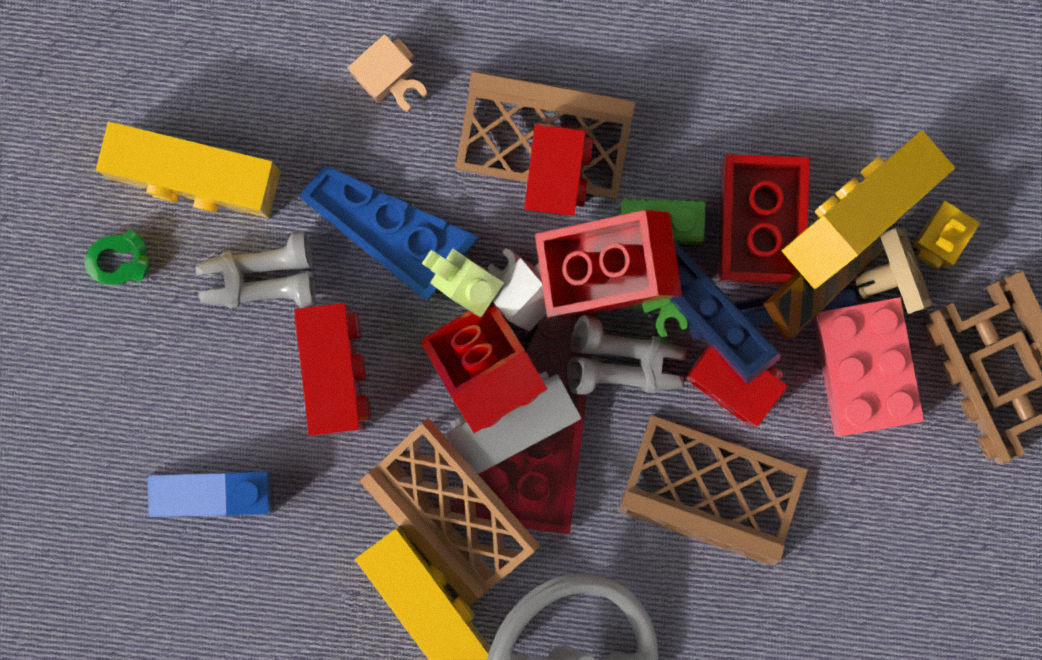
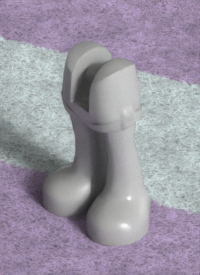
(294, 255)
(586, 373)

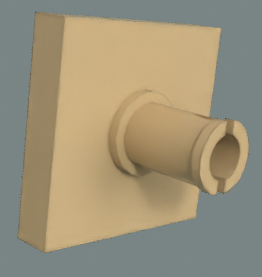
(900, 272)

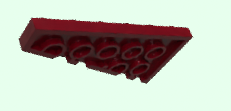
(542, 479)

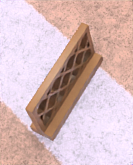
(546, 98)
(703, 525)
(432, 527)

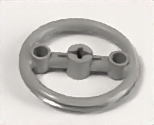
(564, 586)

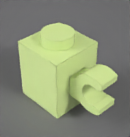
(463, 280)

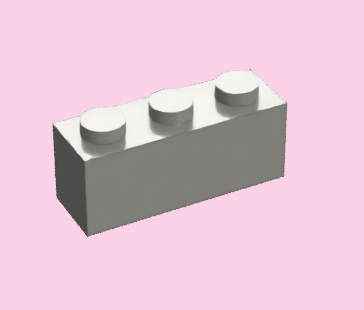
(517, 429)

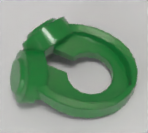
(128, 242)

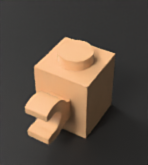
(384, 71)

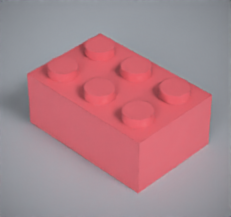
(867, 367)

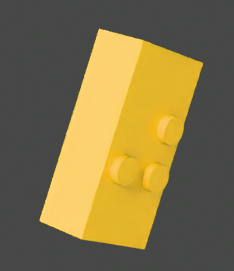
(188, 170)
(867, 208)
(421, 600)

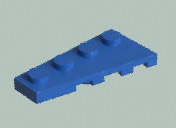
(385, 227)

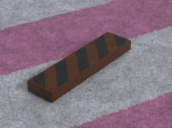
(799, 302)

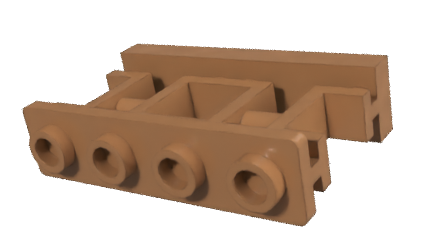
(977, 382)

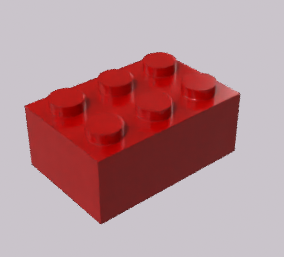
(759, 216)
(608, 264)
(483, 367)
(331, 369)

